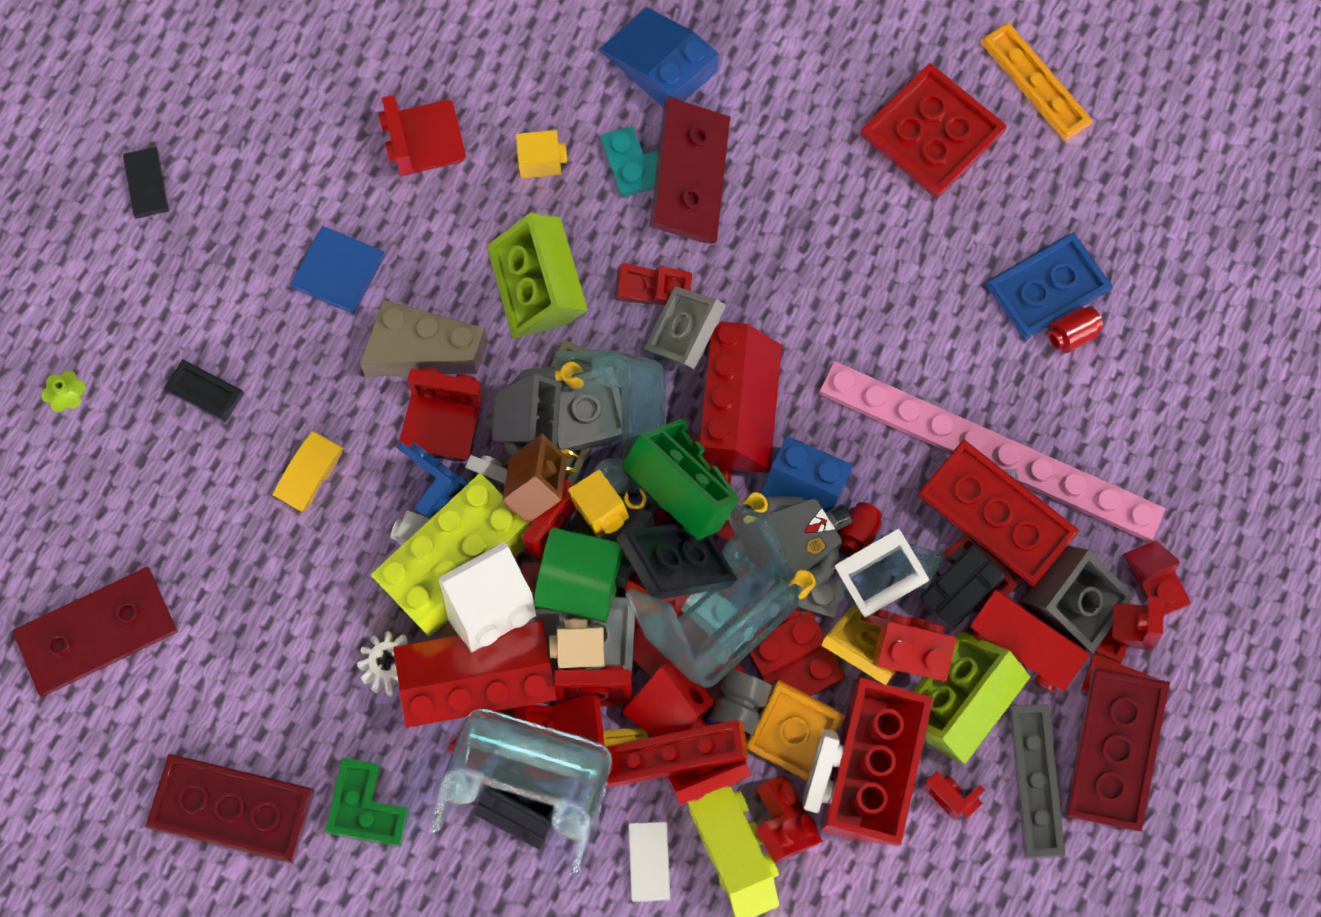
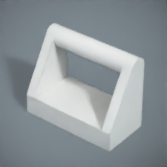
(872, 555)

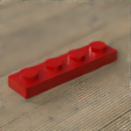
(677, 753)

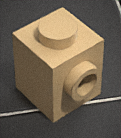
(578, 644)

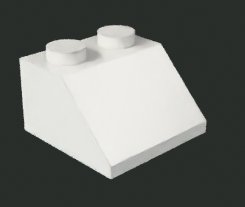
(487, 597)

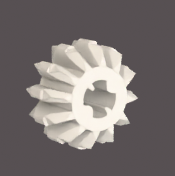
(373, 665)

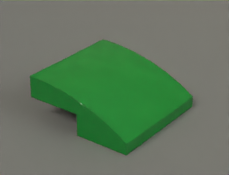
(578, 575)

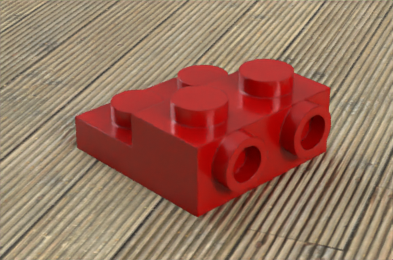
(797, 656)

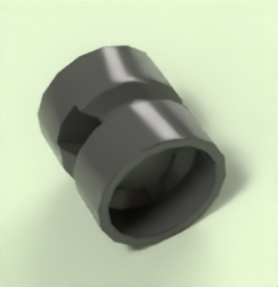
(741, 700)

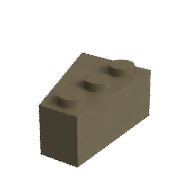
(419, 339)

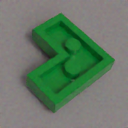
(355, 813)

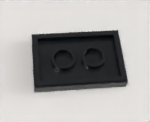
(675, 562)

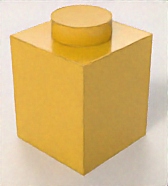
(540, 154)
(599, 504)

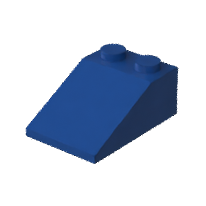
(662, 56)

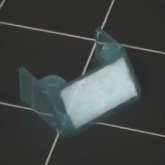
(642, 404)
(728, 620)
(531, 764)

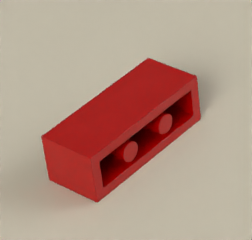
(1030, 641)

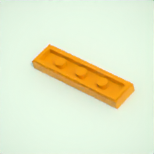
(1036, 81)

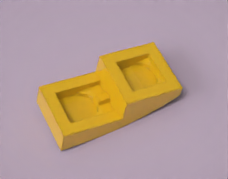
(307, 471)

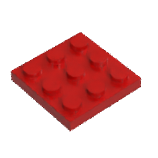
(933, 130)

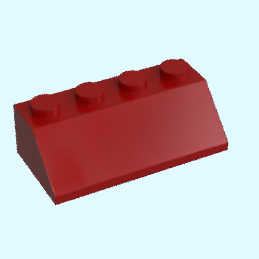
(740, 398)
(448, 681)
(878, 763)

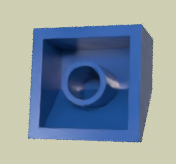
(807, 474)

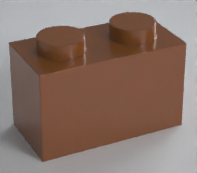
(534, 479)

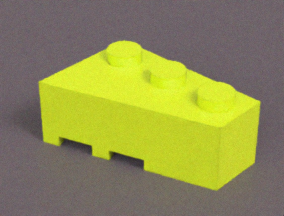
(736, 852)

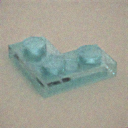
(893, 568)

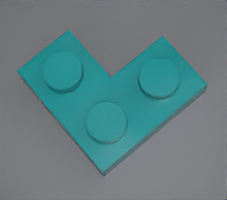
(630, 168)

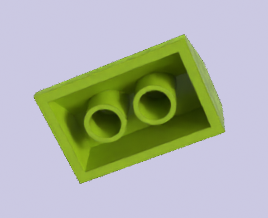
(536, 275)
(973, 698)

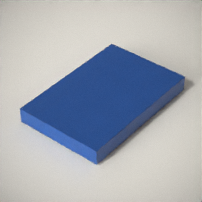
(1048, 285)

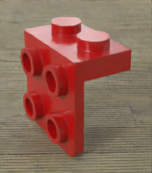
(422, 135)
(442, 413)
(912, 645)
(574, 717)

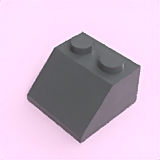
(1078, 597)

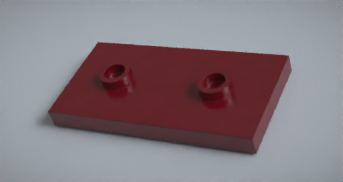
(690, 171)
(94, 631)
(1117, 749)
(230, 808)

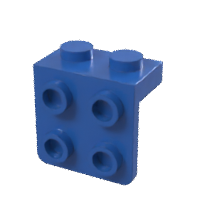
(444, 487)

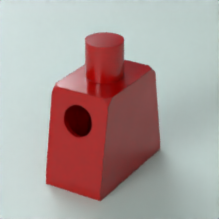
(669, 703)

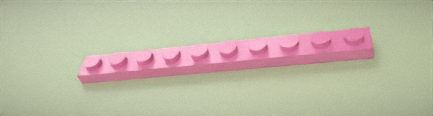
(1034, 468)

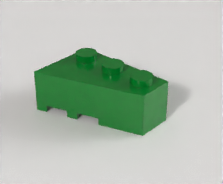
(680, 479)

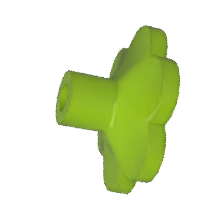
(65, 397)

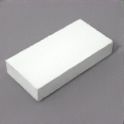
(649, 861)

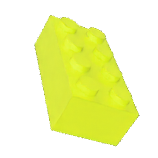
(453, 536)

